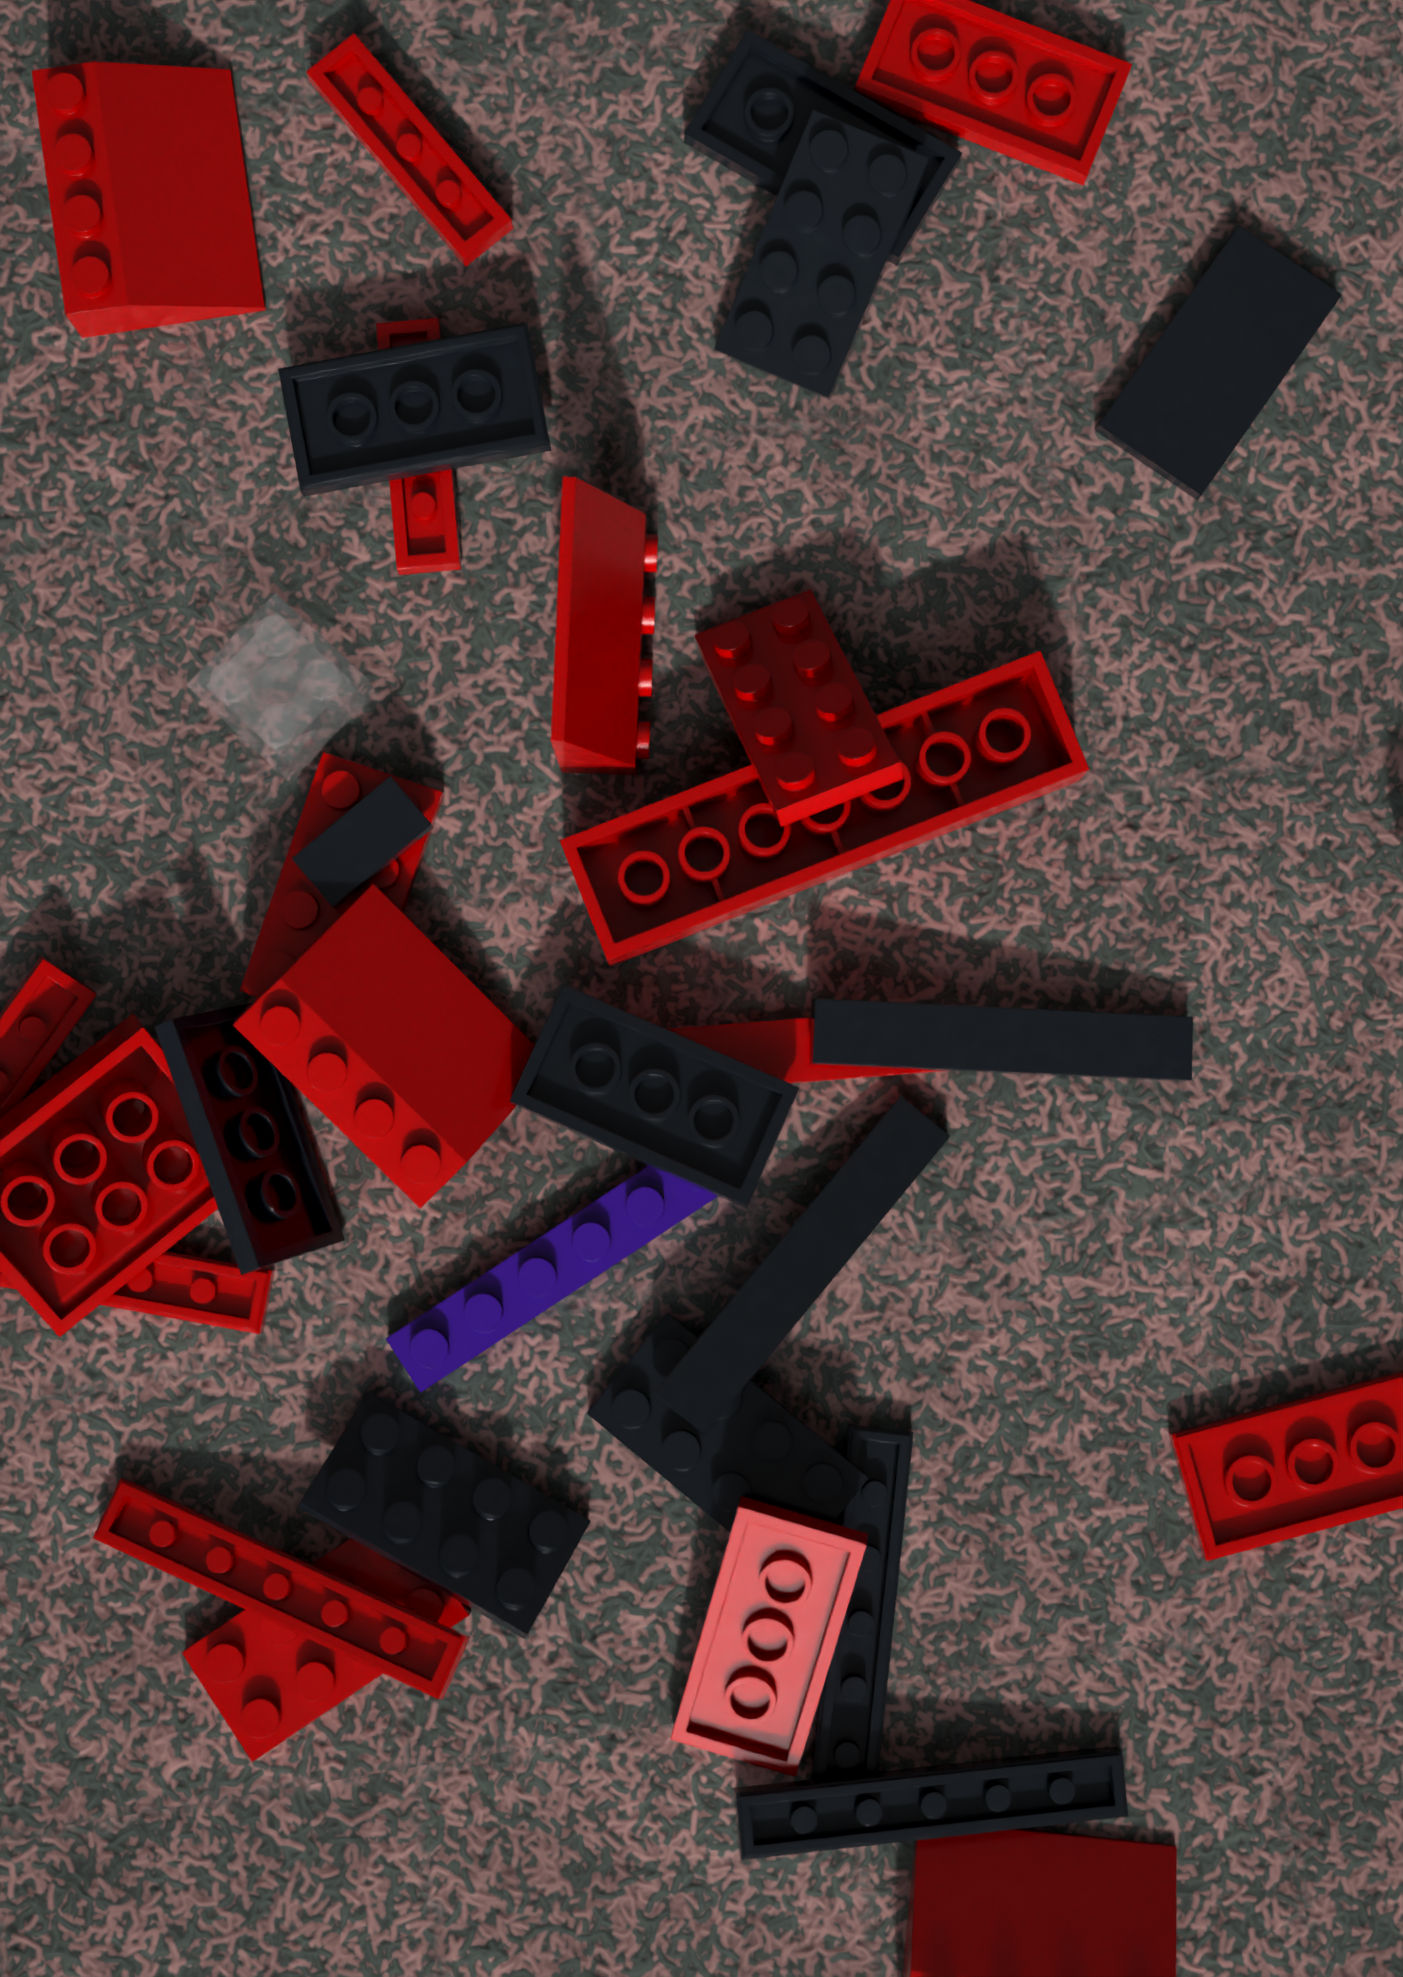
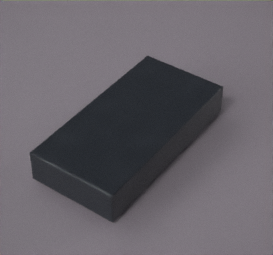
(362, 843)

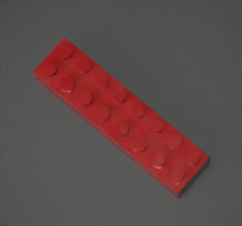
(725, 854)

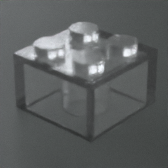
(282, 687)

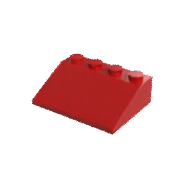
(147, 195)
(601, 633)
(391, 1045)
(97, 1177)
(1041, 1906)

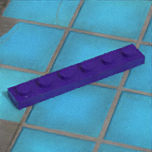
(543, 1273)

